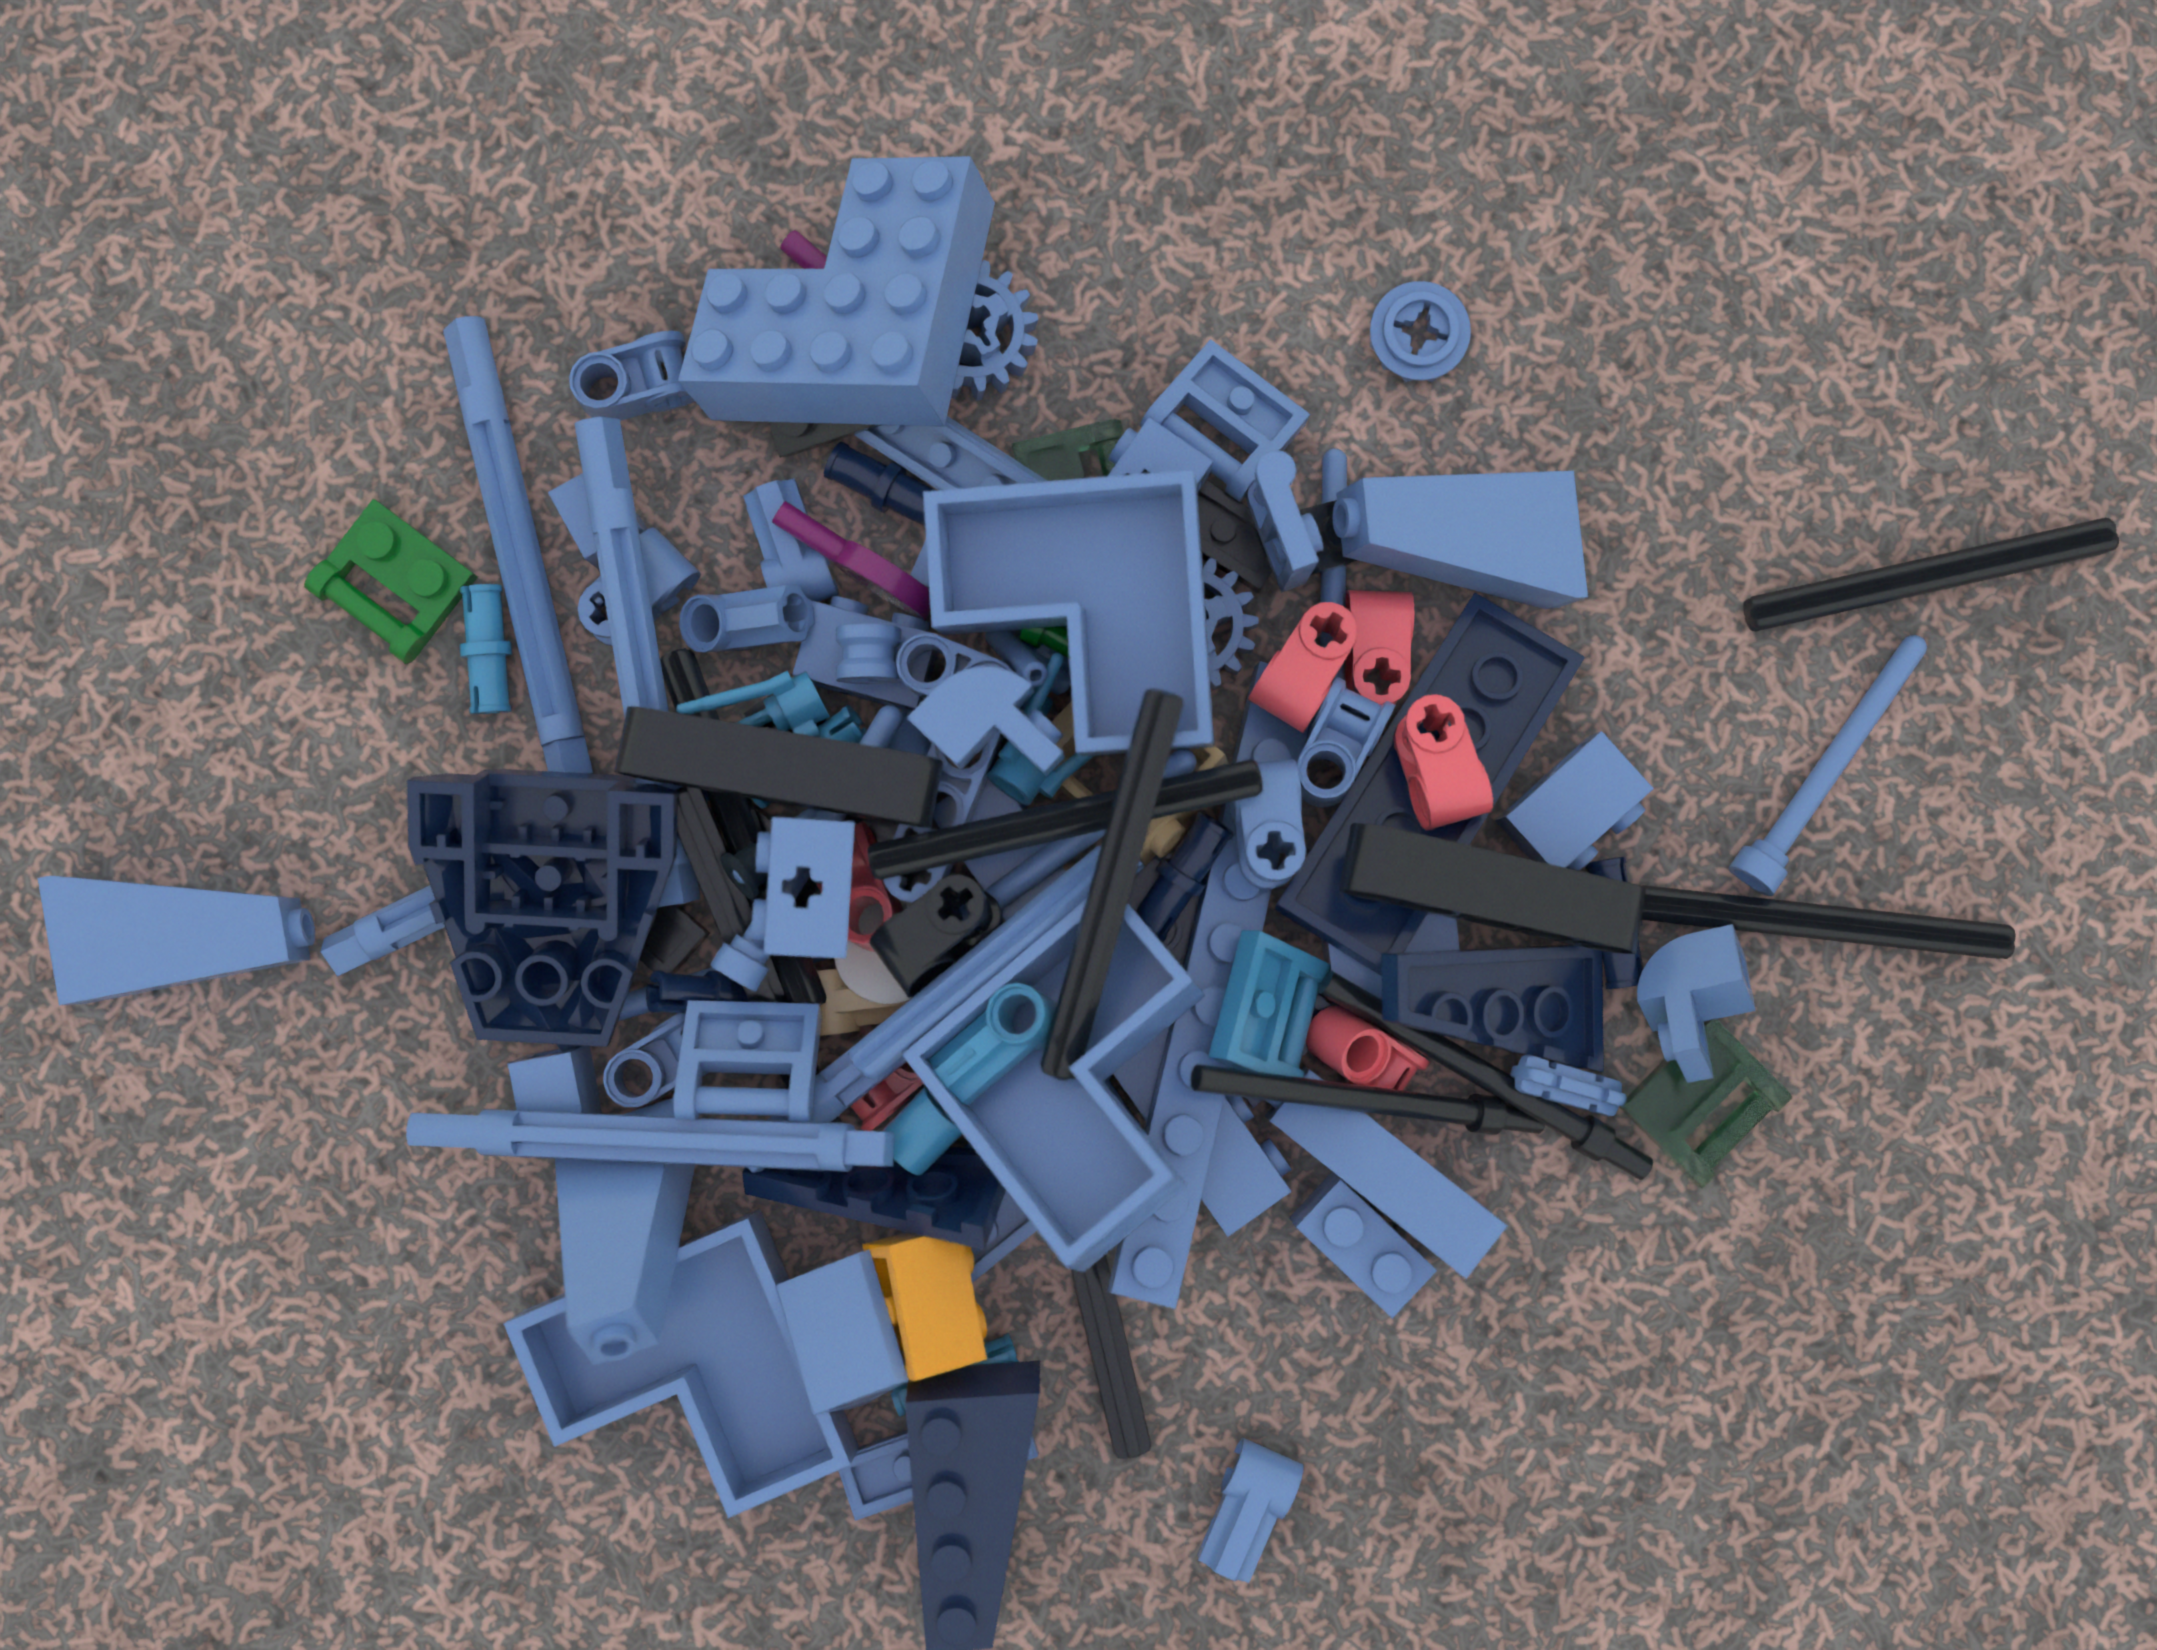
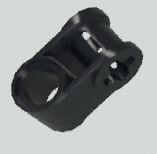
(931, 933)

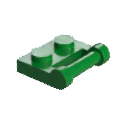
(405, 565)

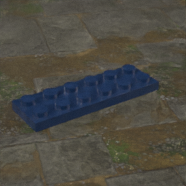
(1506, 686)

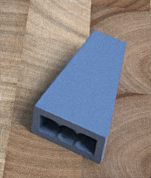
(1473, 531)
(149, 937)
(1393, 1180)
(620, 1247)

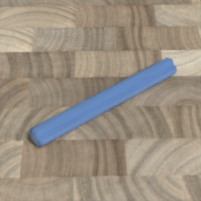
(973, 970)

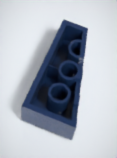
(967, 1478)

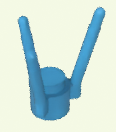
(792, 705)
(1014, 772)

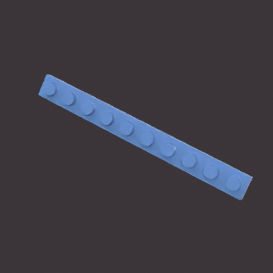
(1181, 1120)

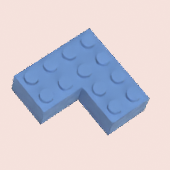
(871, 330)
(1090, 555)
(1071, 1145)
(723, 1357)

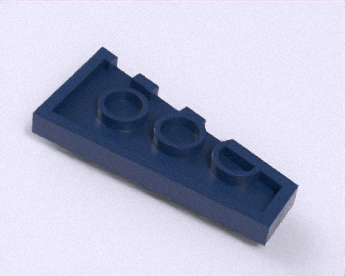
(1503, 998)
(948, 1202)

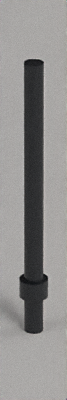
(1478, 1113)
(1586, 1134)

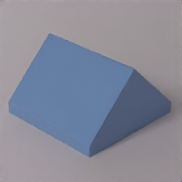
(842, 1334)

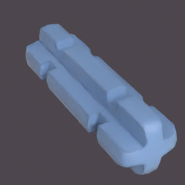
(1568, 1085)

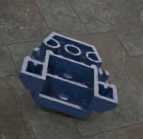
(543, 893)

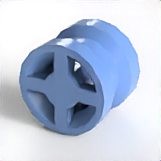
(868, 653)

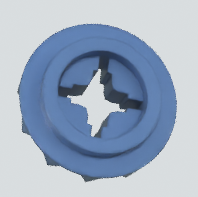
(1445, 319)

